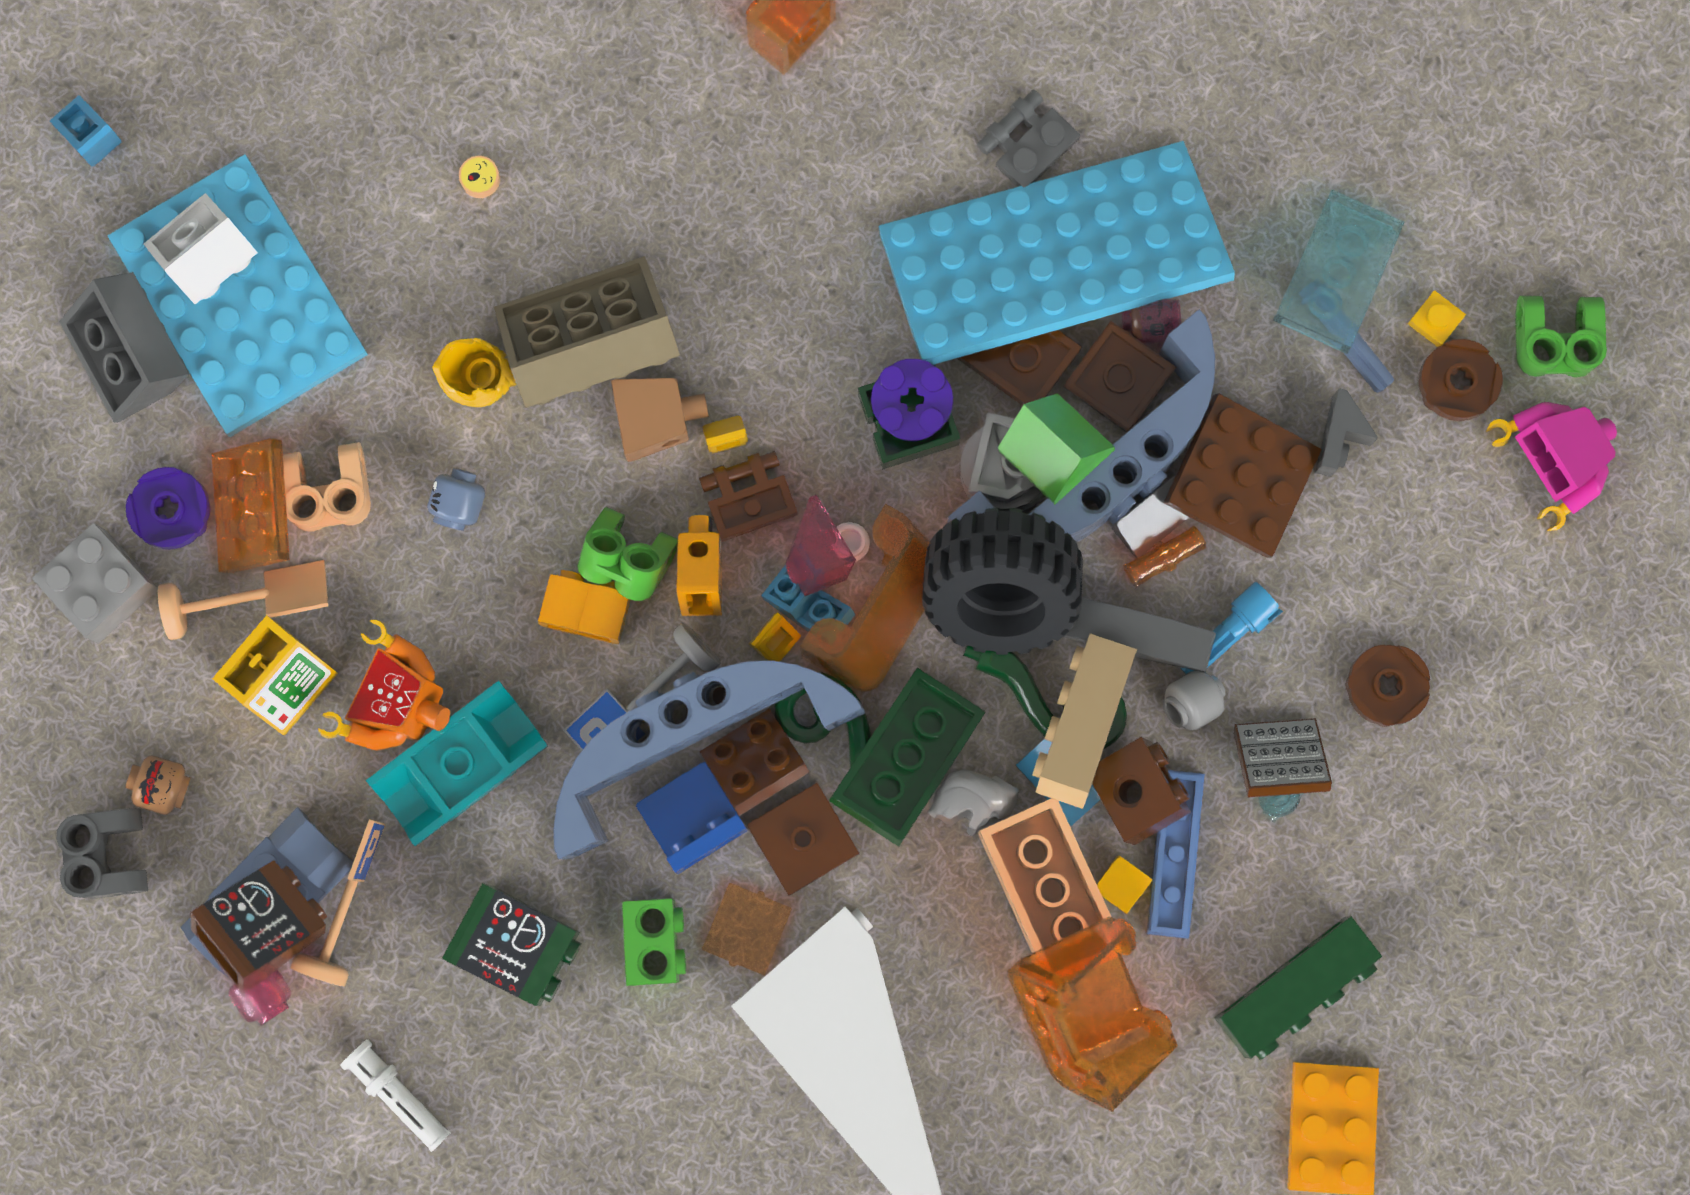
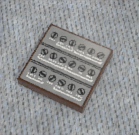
(1282, 757)

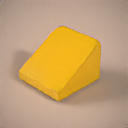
(725, 434)
(1123, 884)

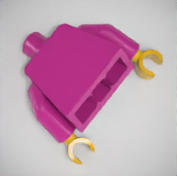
(1566, 451)

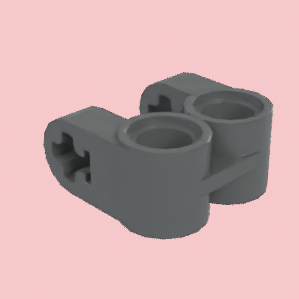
(94, 854)

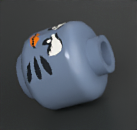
(456, 499)

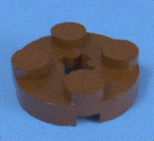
(1478, 367)
(1412, 685)

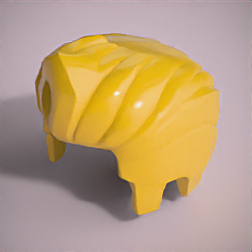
(473, 372)

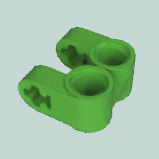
(1531, 331)
(634, 568)

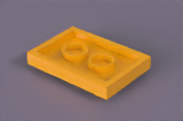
(1333, 1129)

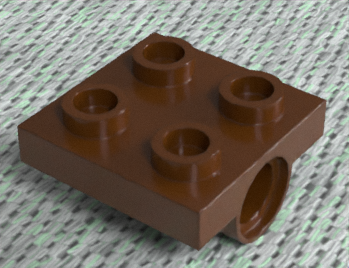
(754, 762)

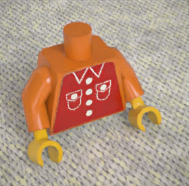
(394, 697)

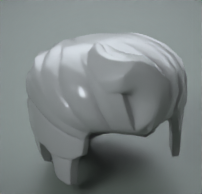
(973, 797)

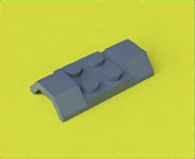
(301, 848)

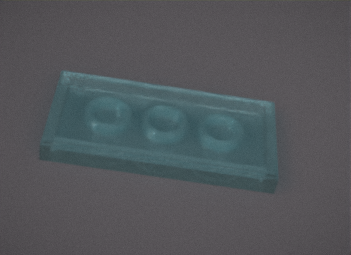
(1339, 271)

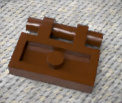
(751, 507)

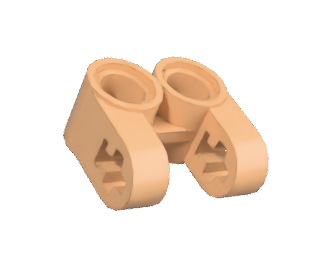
(327, 497)

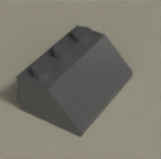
(123, 345)

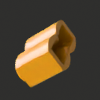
(583, 608)

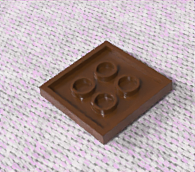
(1242, 475)

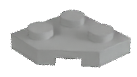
(992, 471)

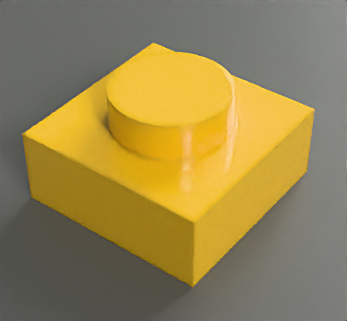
(1436, 319)

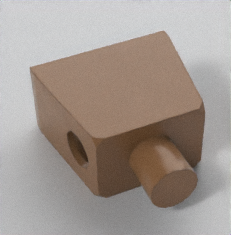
(654, 414)

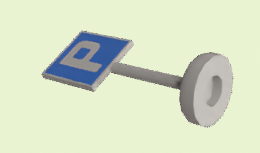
(609, 708)

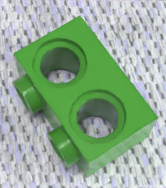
(640, 943)

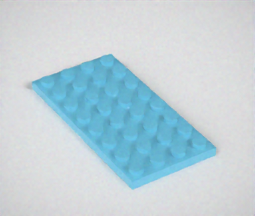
(1055, 253)

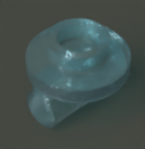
(1279, 805)

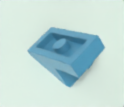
(85, 131)

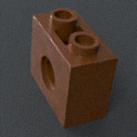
(1161, 799)

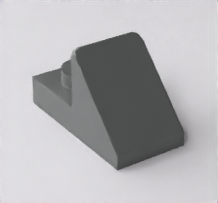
(1343, 423)

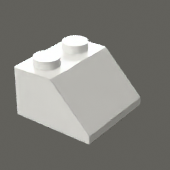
(200, 249)

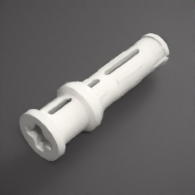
(382, 1081)

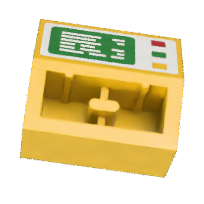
(275, 675)

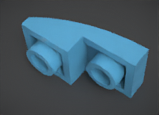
(802, 609)

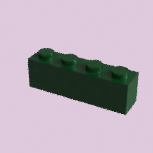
(1298, 988)

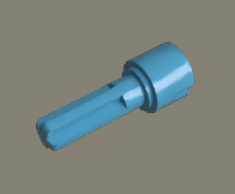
(1250, 612)

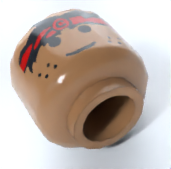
(158, 785)

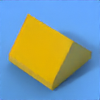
(775, 638)

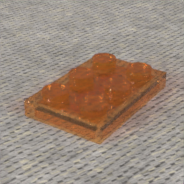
(250, 506)

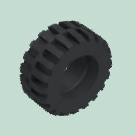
(1003, 581)

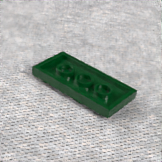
(907, 757)

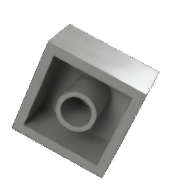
(95, 583)

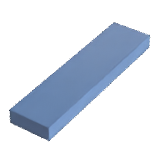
(1176, 866)

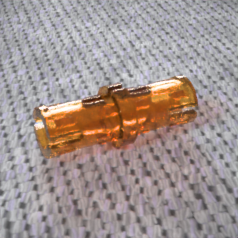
(1165, 556)

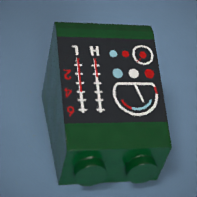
(512, 946)

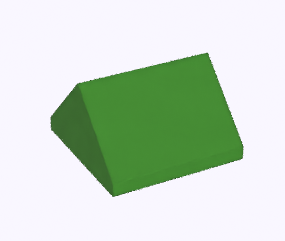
(1053, 446)

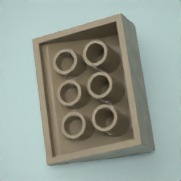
(585, 332)

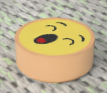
(479, 176)

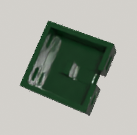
(896, 451)

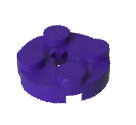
(896, 382)
(149, 495)

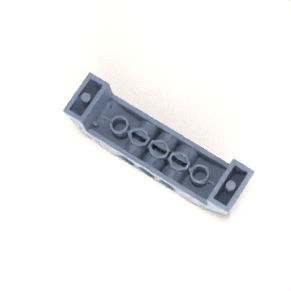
(1163, 430)
(618, 754)

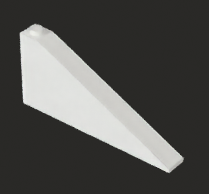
(838, 1039)

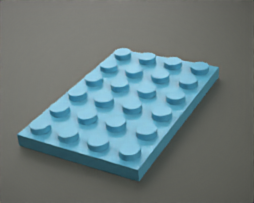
(266, 327)

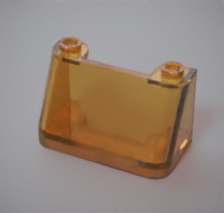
(869, 647)
(1090, 1015)

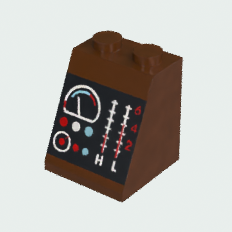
(258, 924)

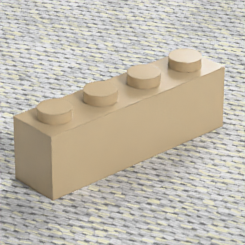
(1085, 720)

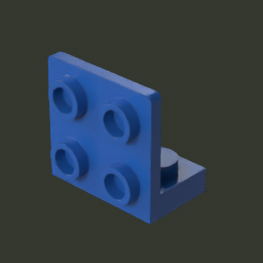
(691, 817)

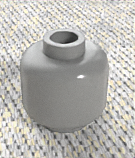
(1194, 700)

